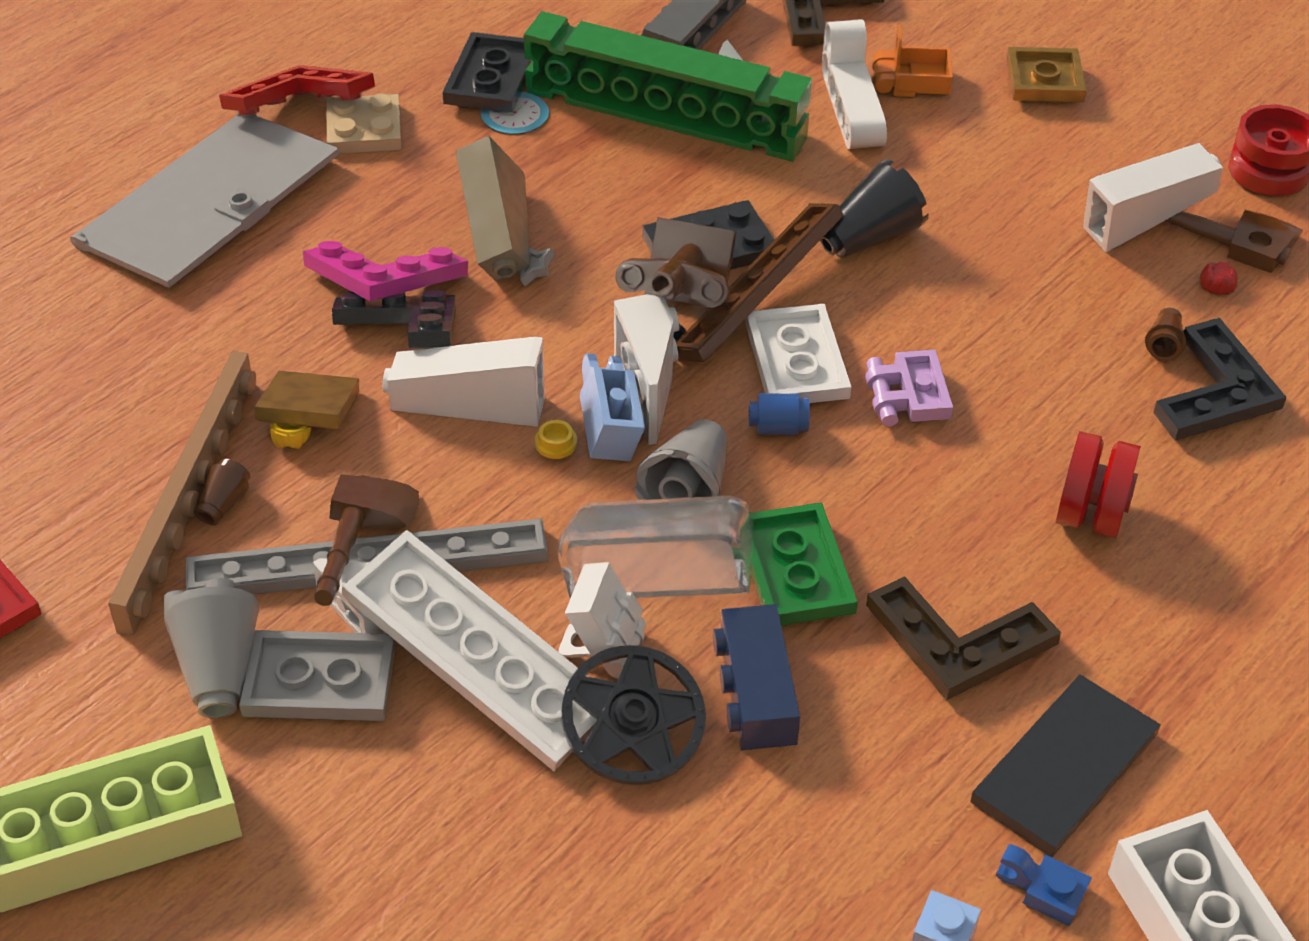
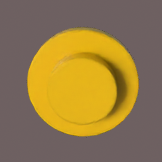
(555, 439)

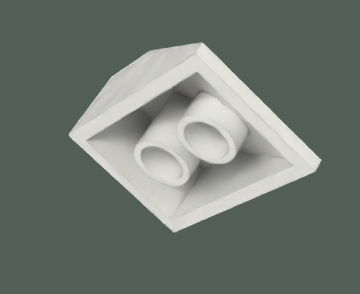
(647, 347)

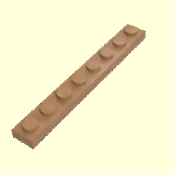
(181, 494)

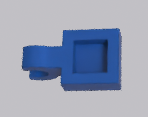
(1050, 887)

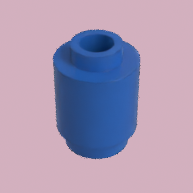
(779, 414)

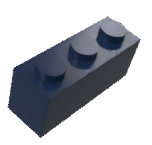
(757, 677)

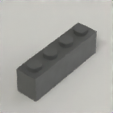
(691, 21)

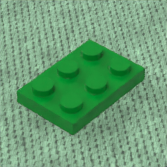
(799, 565)

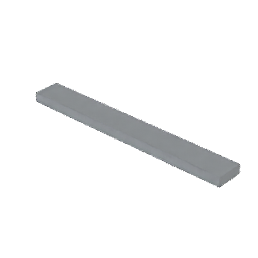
(293, 568)

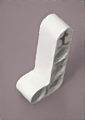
(851, 85)

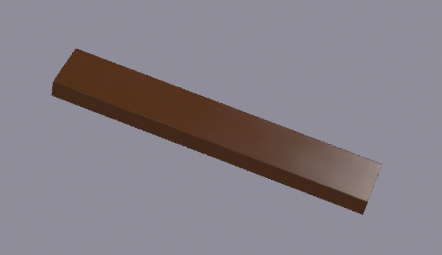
(758, 281)

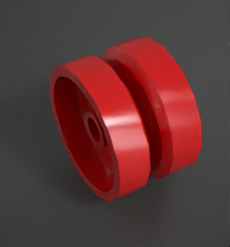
(1271, 150)
(1097, 484)

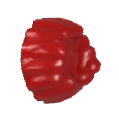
(1218, 278)

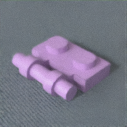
(921, 385)

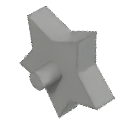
(538, 265)

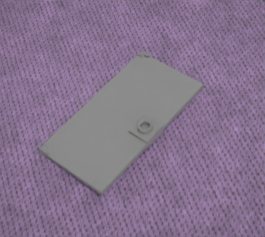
(204, 198)

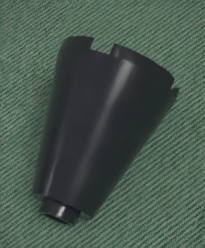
(876, 211)

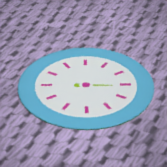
(528, 115)

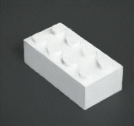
(1192, 885)

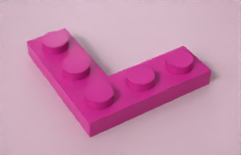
(381, 281)

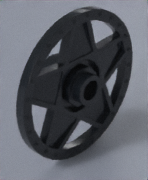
(633, 714)

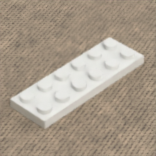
(470, 644)

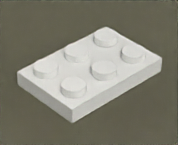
(798, 353)

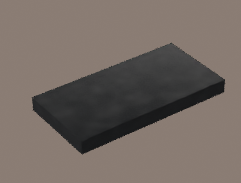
(1065, 764)

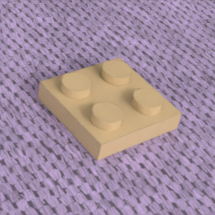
(364, 123)

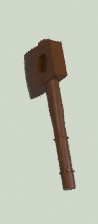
(1257, 241)
(360, 503)

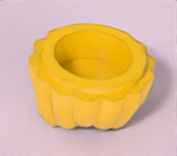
(289, 435)

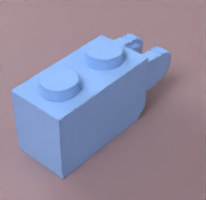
(610, 409)

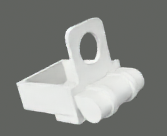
(602, 616)

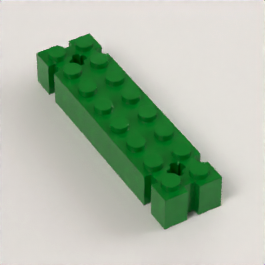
(668, 85)

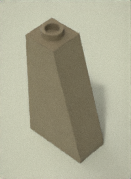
(495, 207)

